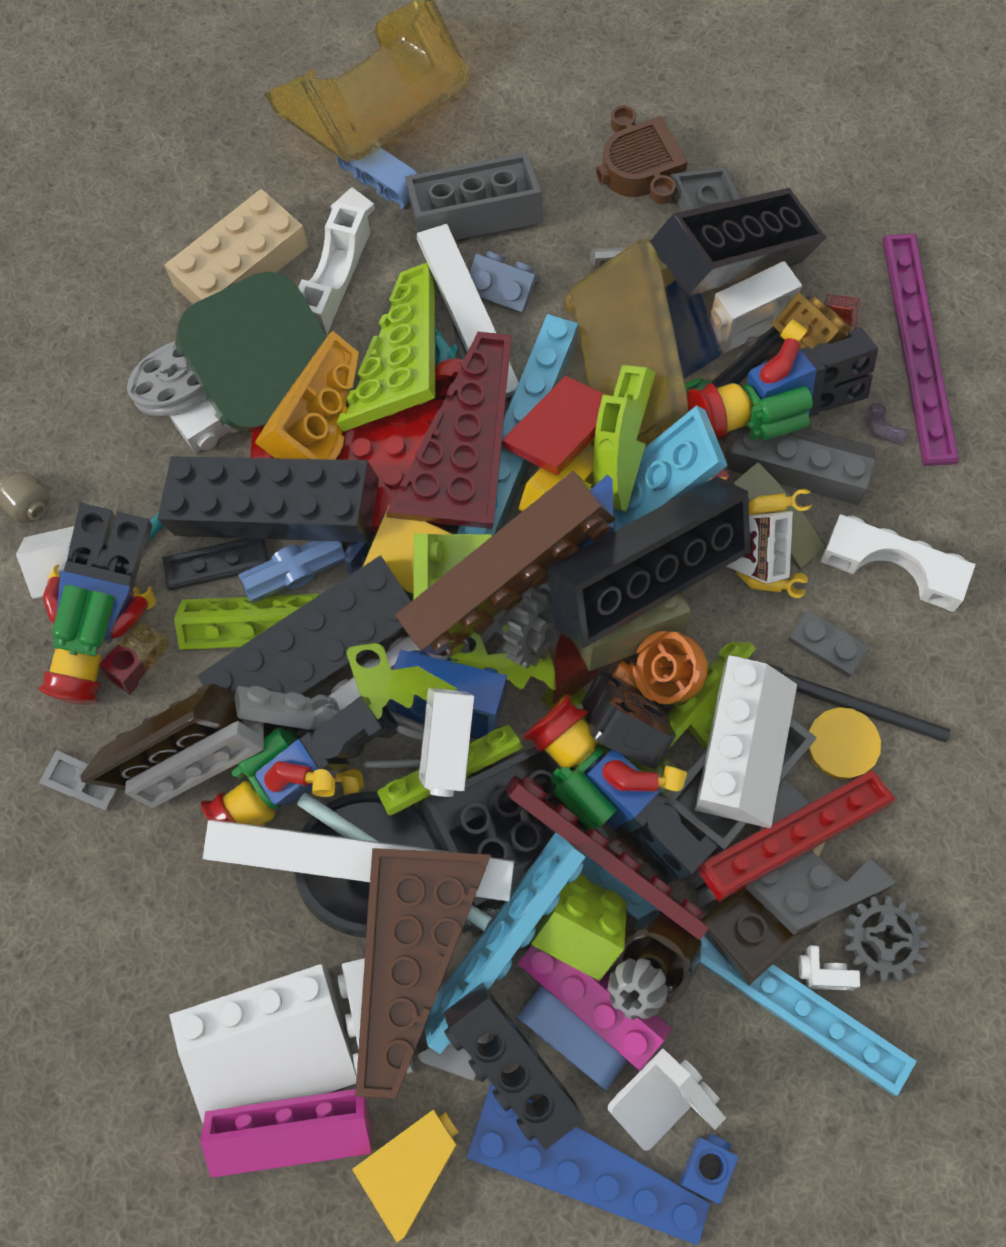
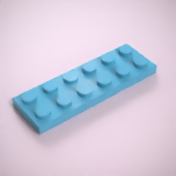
(508, 931)

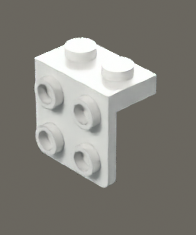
(661, 1097)

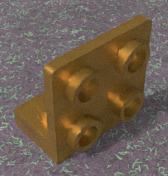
(820, 321)

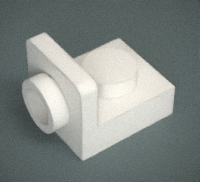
(832, 976)

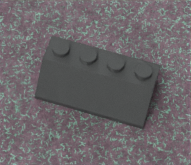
(477, 197)
(809, 461)

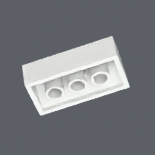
(746, 743)

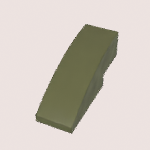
(804, 540)

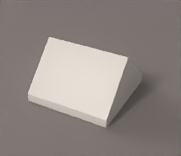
(40, 554)

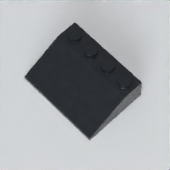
(492, 823)

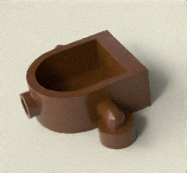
(640, 157)

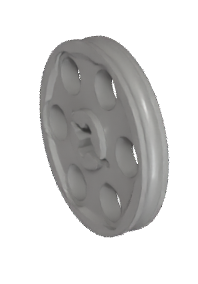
(170, 379)

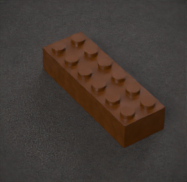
(505, 567)

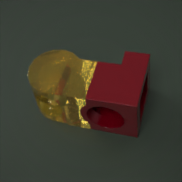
(134, 657)

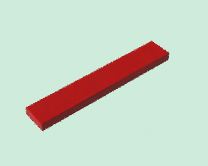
(794, 835)

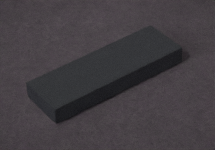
(213, 562)

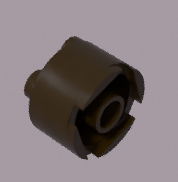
(667, 947)

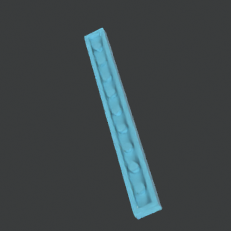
(790, 1002)

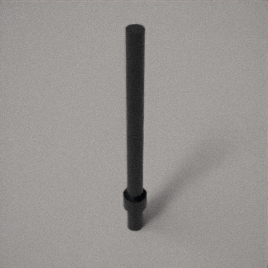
(868, 708)

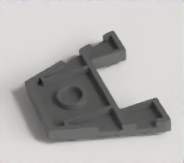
(806, 887)

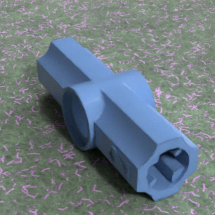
(291, 568)

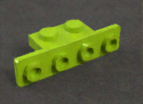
(698, 712)
(481, 753)

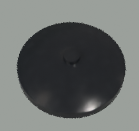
(342, 901)

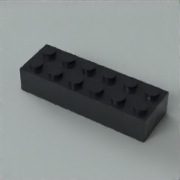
(735, 239)
(269, 498)
(649, 561)
(314, 640)

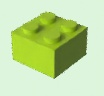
(584, 927)

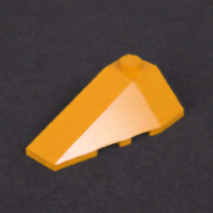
(308, 414)

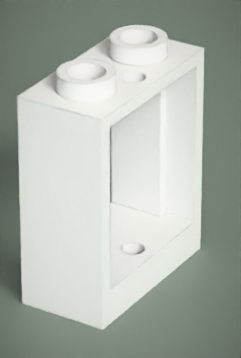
(752, 305)
(446, 741)

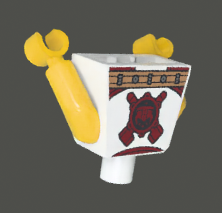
(770, 545)

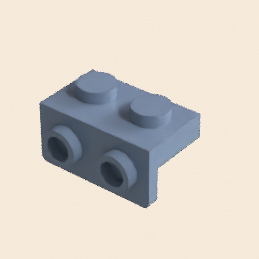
(502, 282)

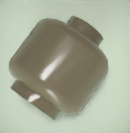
(23, 497)

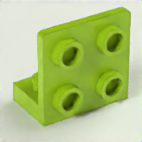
(439, 554)

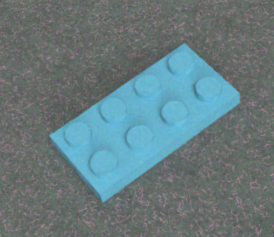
(674, 465)

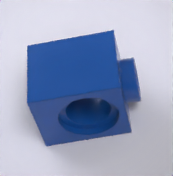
(713, 1187)

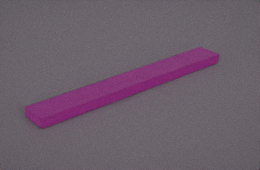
(920, 351)

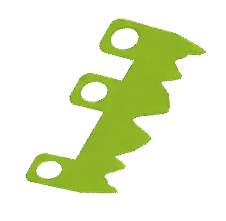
(402, 684)

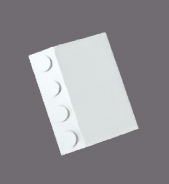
(265, 1043)

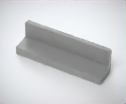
(197, 763)

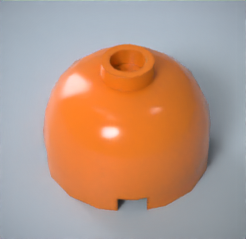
(670, 668)

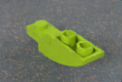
(616, 432)

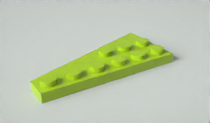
(402, 358)

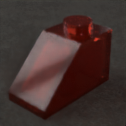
(570, 670)

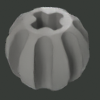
(637, 989)

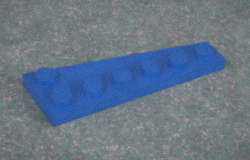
(587, 1172)

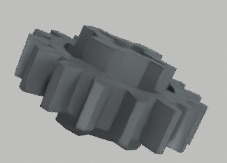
(531, 630)
(883, 956)

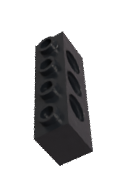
(481, 1014)

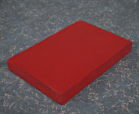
(557, 426)

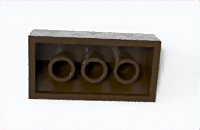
(162, 736)

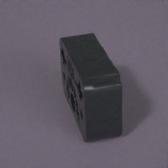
(627, 720)

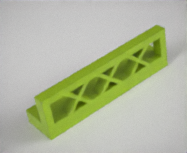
(218, 626)

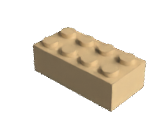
(244, 243)

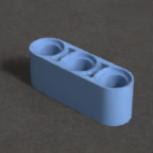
(383, 173)
(572, 1038)

